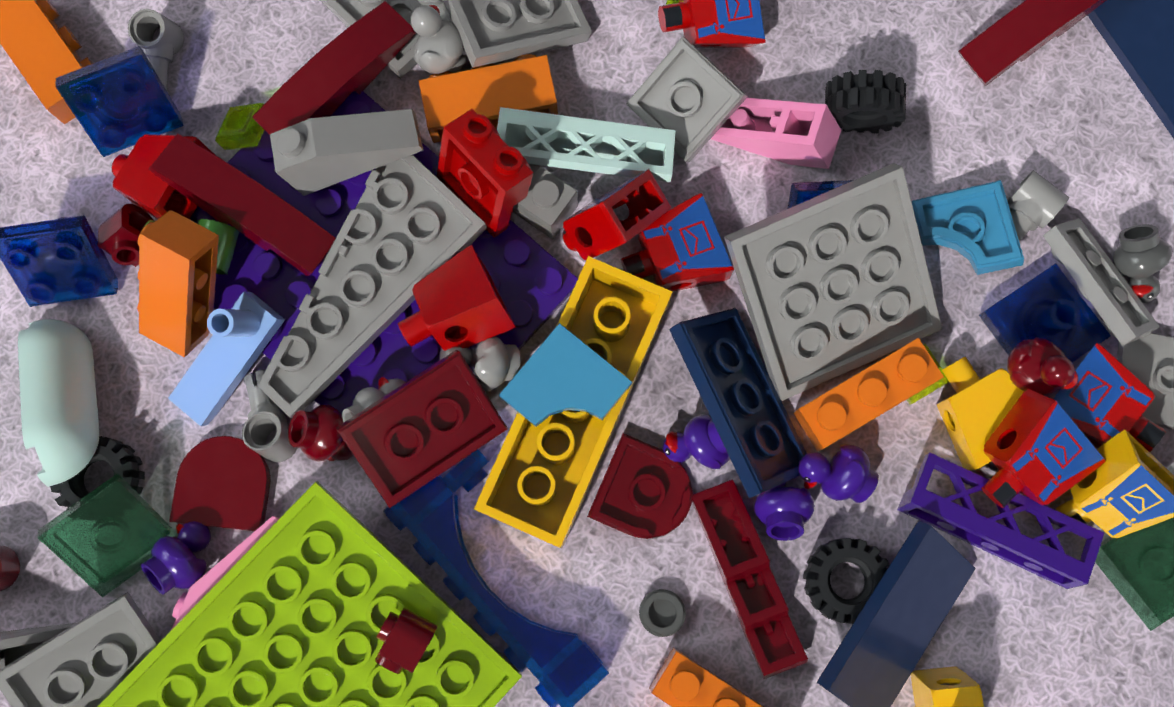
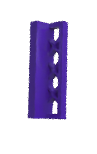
(996, 538)

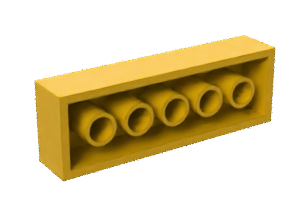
(549, 467)

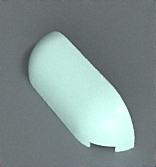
(58, 398)

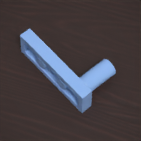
(229, 354)

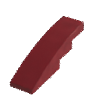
(1022, 34)
(337, 70)
(242, 203)
(749, 579)

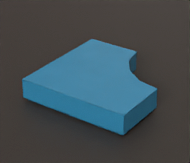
(973, 223)
(562, 378)

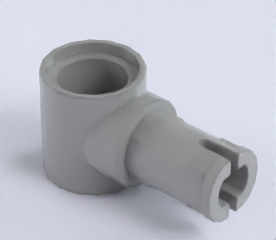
(161, 50)
(1035, 204)
(262, 420)

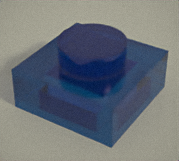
(467, 472)

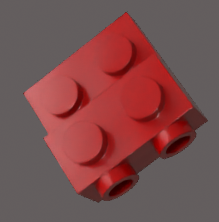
(483, 169)

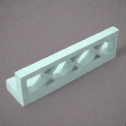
(588, 143)

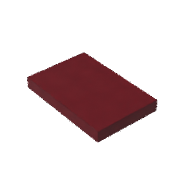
(422, 428)

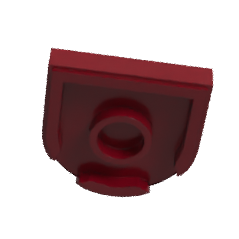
(222, 485)
(642, 491)

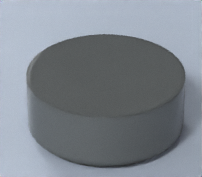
(662, 613)

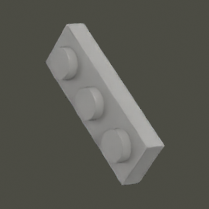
(1100, 281)

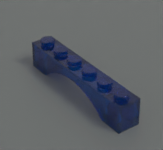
(555, 657)

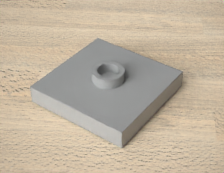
(687, 97)
(1153, 364)

